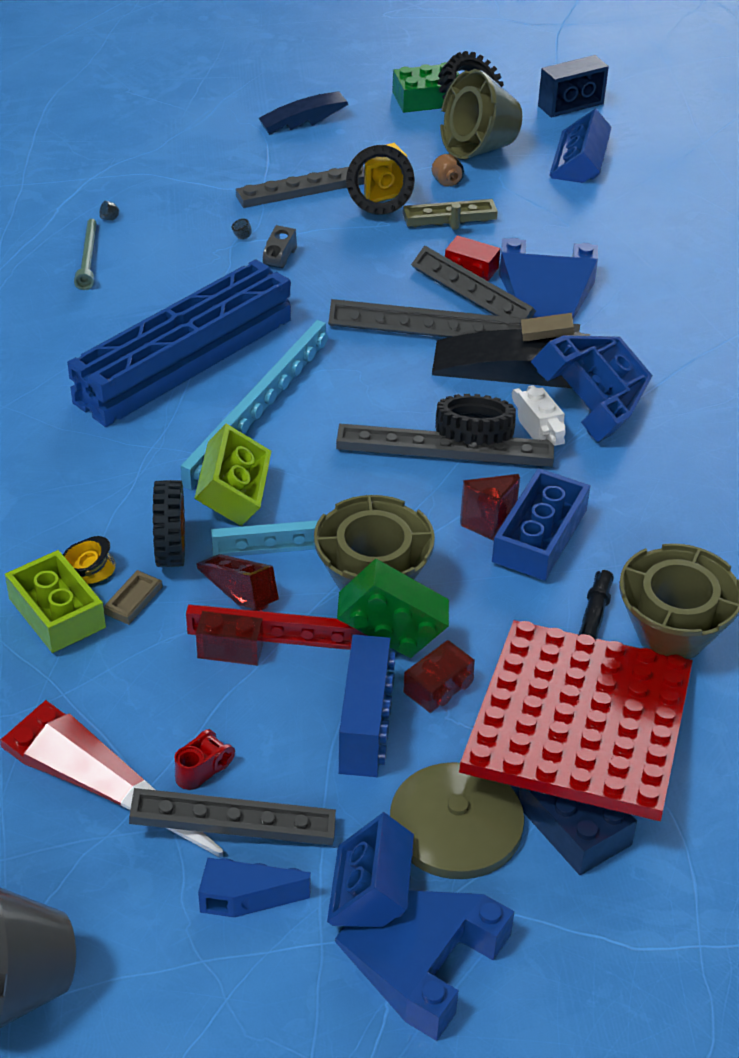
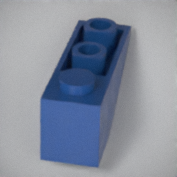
(246, 888)

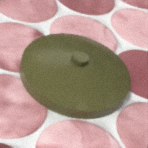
(458, 821)

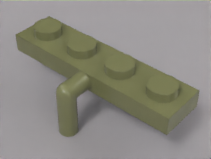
(450, 212)

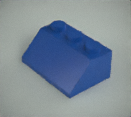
(372, 875)

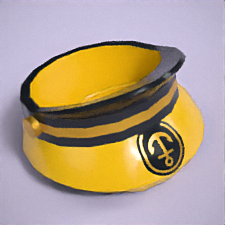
(91, 559)

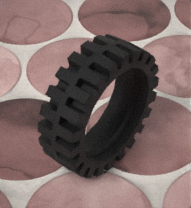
(354, 169)
(475, 419)

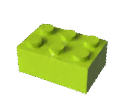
(233, 475)
(55, 601)

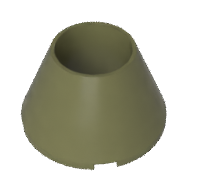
(478, 116)
(372, 529)
(679, 598)

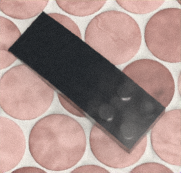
(493, 357)

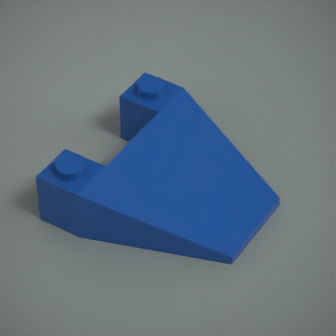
(546, 281)
(601, 373)
(411, 950)

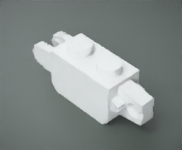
(540, 414)

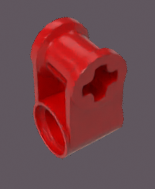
(201, 760)

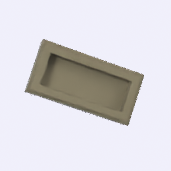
(547, 327)
(132, 597)

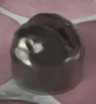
(108, 211)
(241, 229)

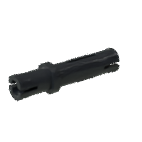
(598, 598)

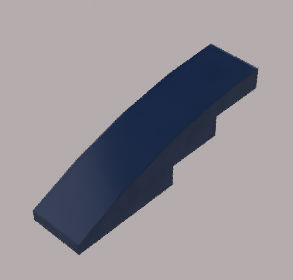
(306, 109)

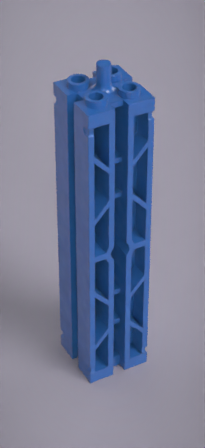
(179, 342)

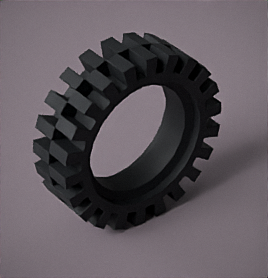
(464, 62)

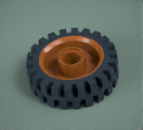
(168, 523)

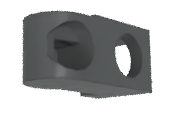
(278, 249)

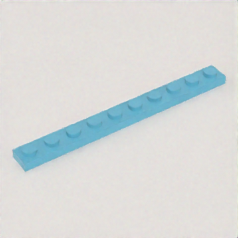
(261, 395)

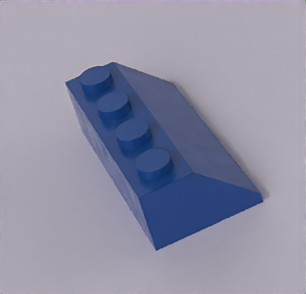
(581, 149)

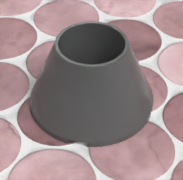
(34, 955)

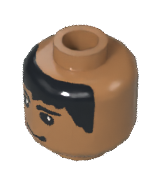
(447, 170)

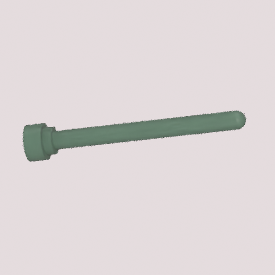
(84, 277)

